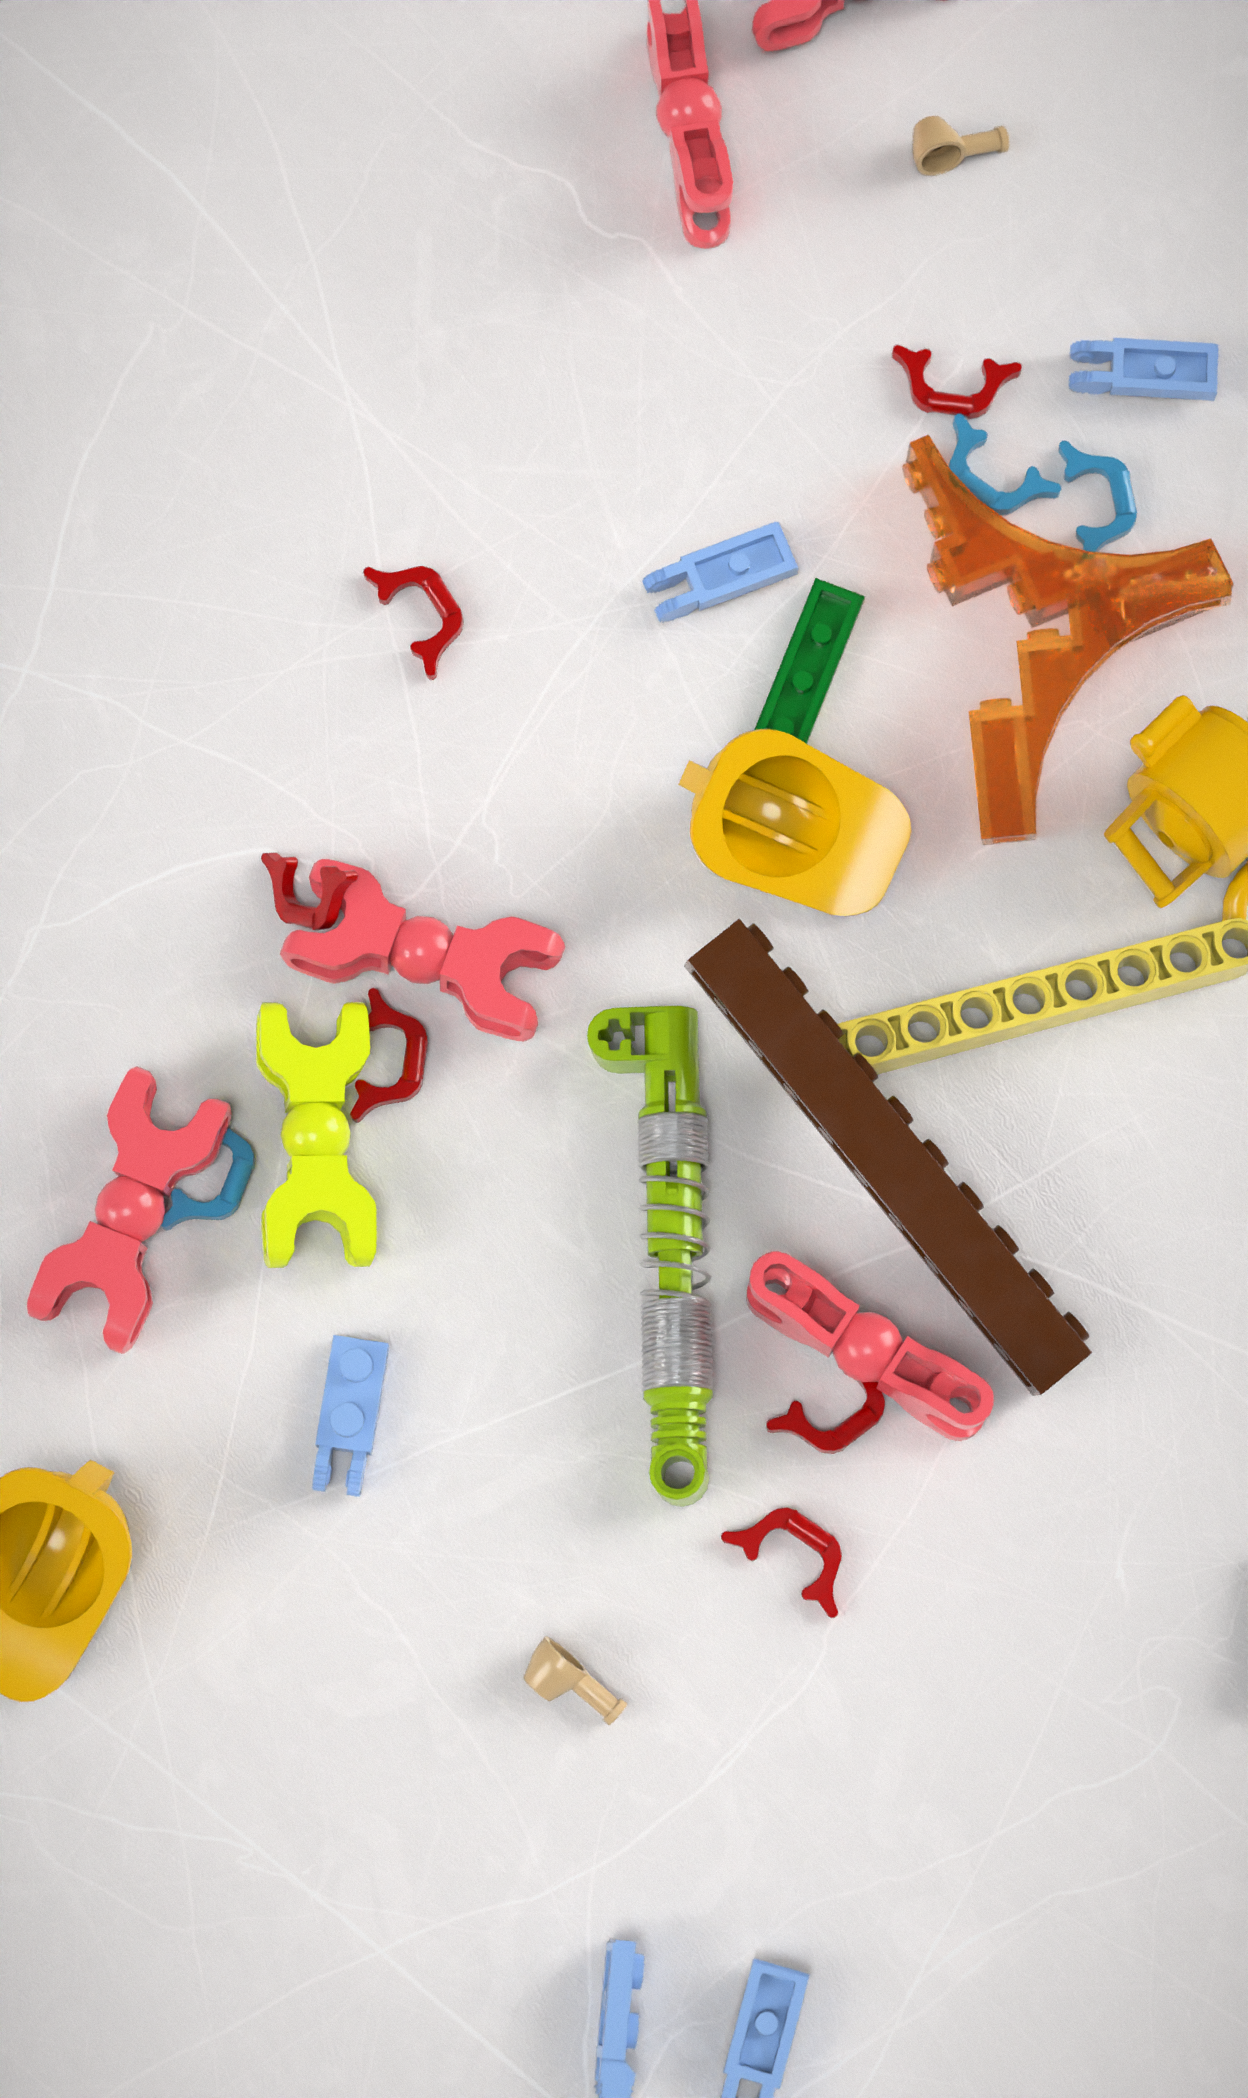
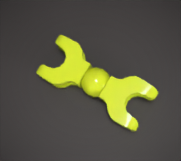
(315, 1134)

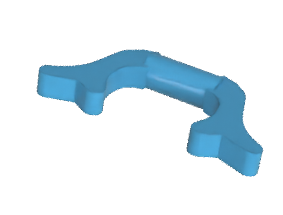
(1119, 478)
(1001, 502)
(230, 1195)

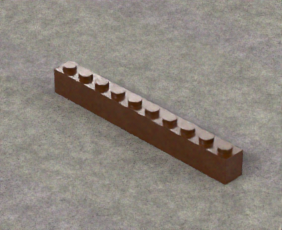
(888, 1158)

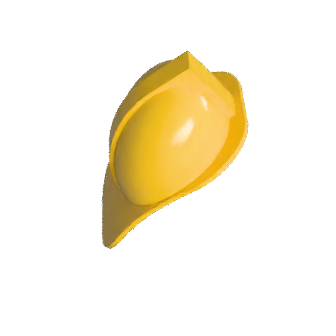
(796, 823)
(59, 1572)

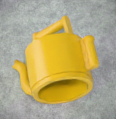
(1192, 799)

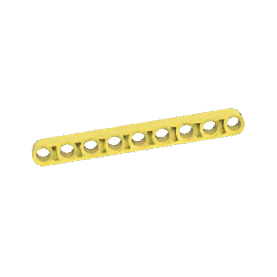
(1049, 988)

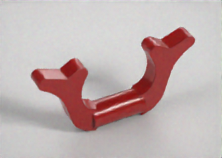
(947, 403)
(429, 581)
(289, 908)
(413, 1065)
(841, 1436)
(808, 1533)

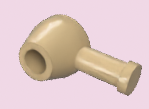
(940, 148)
(556, 1671)

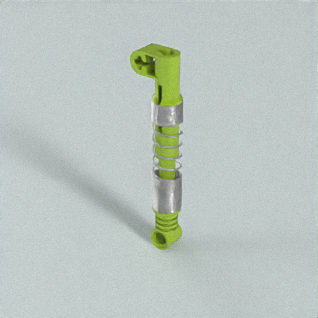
(669, 1143)

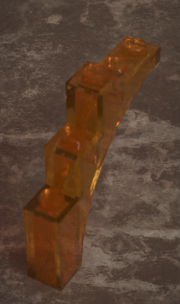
(988, 551)
(1102, 618)

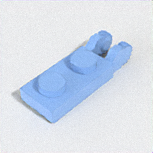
(1147, 368)
(724, 571)
(350, 1408)
(616, 2024)
(764, 2028)

